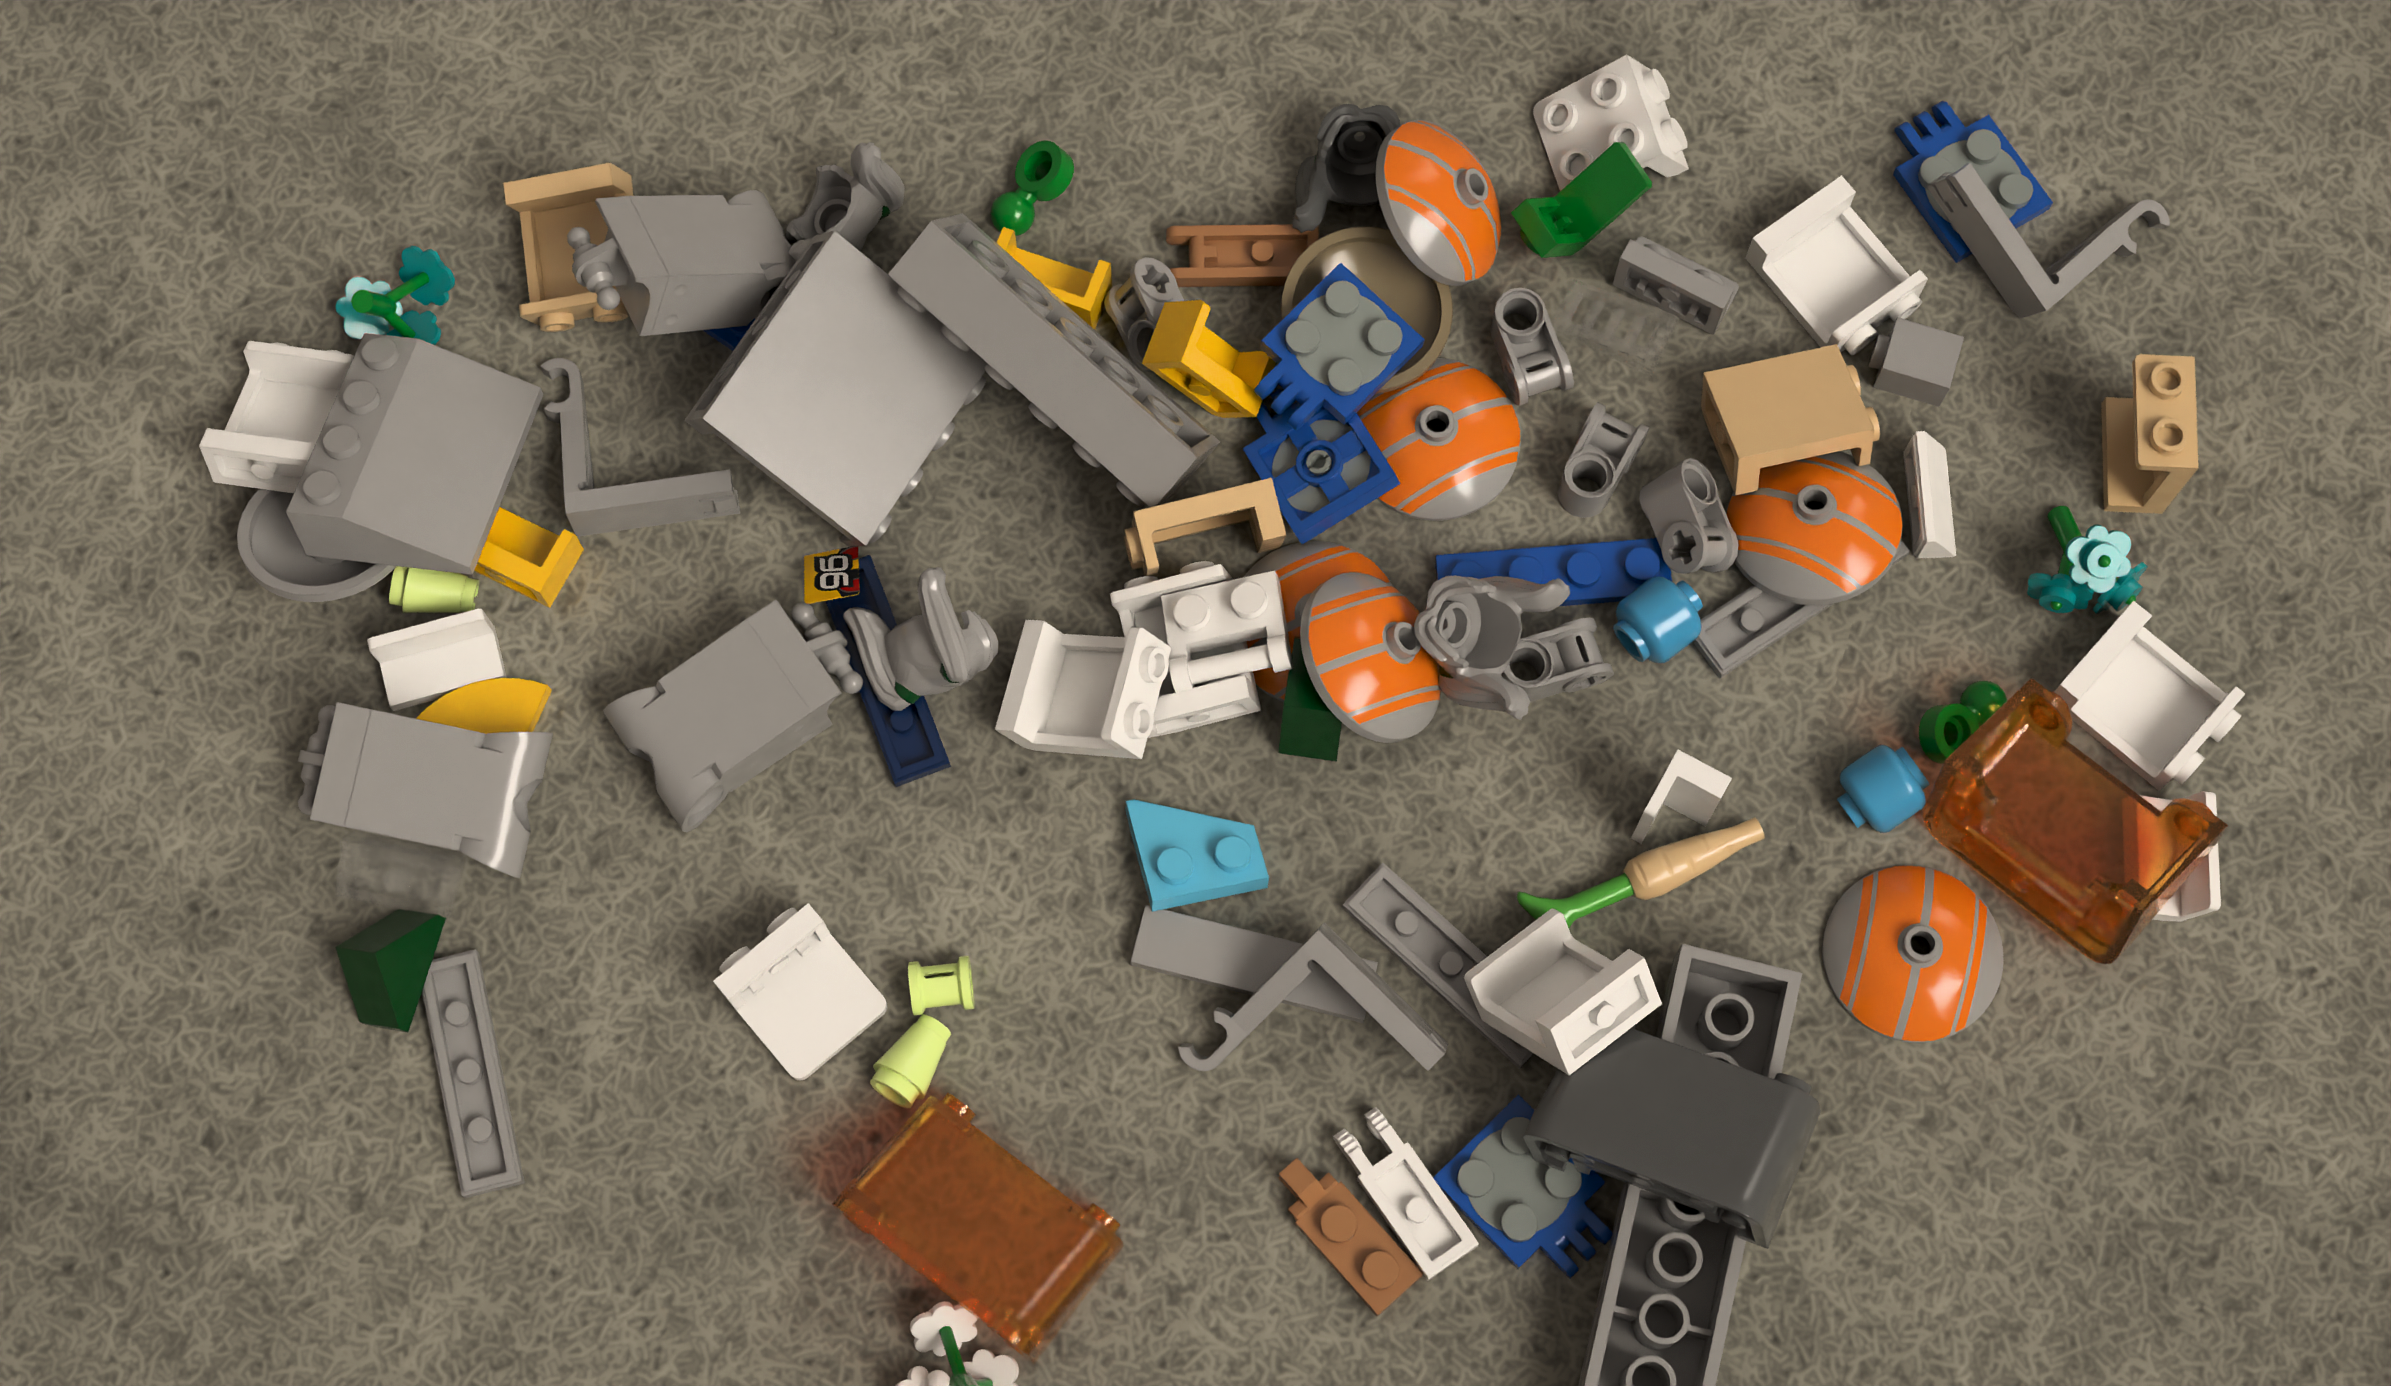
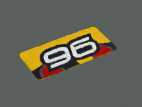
(831, 575)

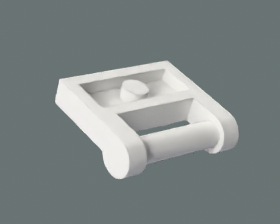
(1223, 617)

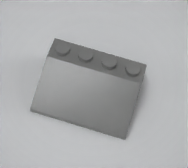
(412, 458)

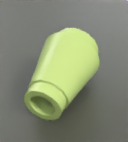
(432, 591)
(911, 1062)

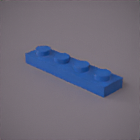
(1592, 570)

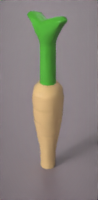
(1652, 872)

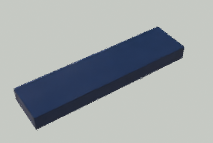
(905, 736)

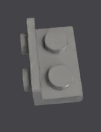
(1675, 284)

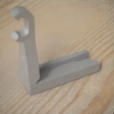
(2008, 259)
(630, 504)
(1353, 975)

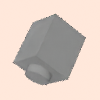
(1916, 361)

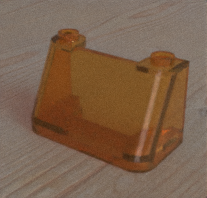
(2063, 828)
(981, 1225)

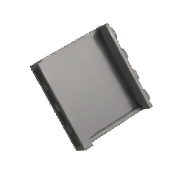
(840, 389)

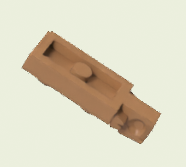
(1349, 1237)

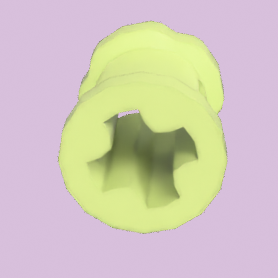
(941, 985)

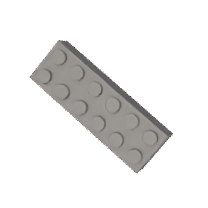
(1052, 360)

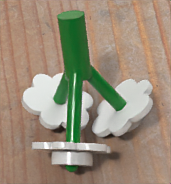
(943, 1332)

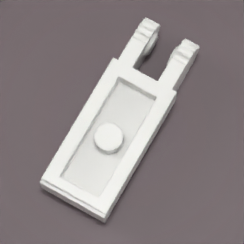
(1409, 1199)

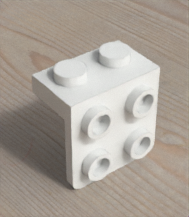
(1609, 107)
(800, 992)

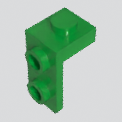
(1585, 206)

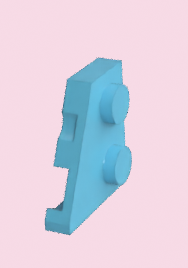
(1193, 855)

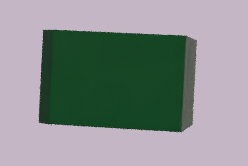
(1307, 723)
(390, 966)

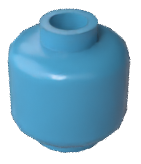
(1658, 619)
(1882, 788)

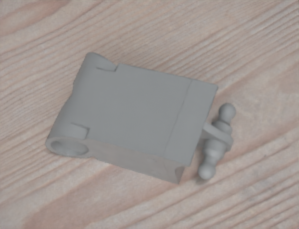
(684, 260)
(735, 708)
(424, 782)

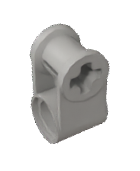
(1143, 305)
(1533, 356)
(1601, 454)
(1684, 513)
(1563, 658)

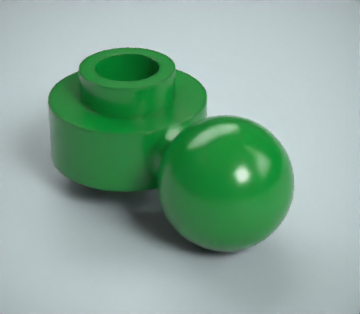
(1041, 175)
(1957, 720)

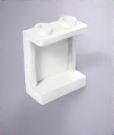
(1834, 270)
(275, 416)
(1083, 691)
(1209, 701)
(2147, 701)
(1560, 993)

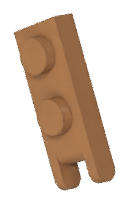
(1238, 253)

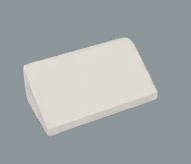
(1929, 497)

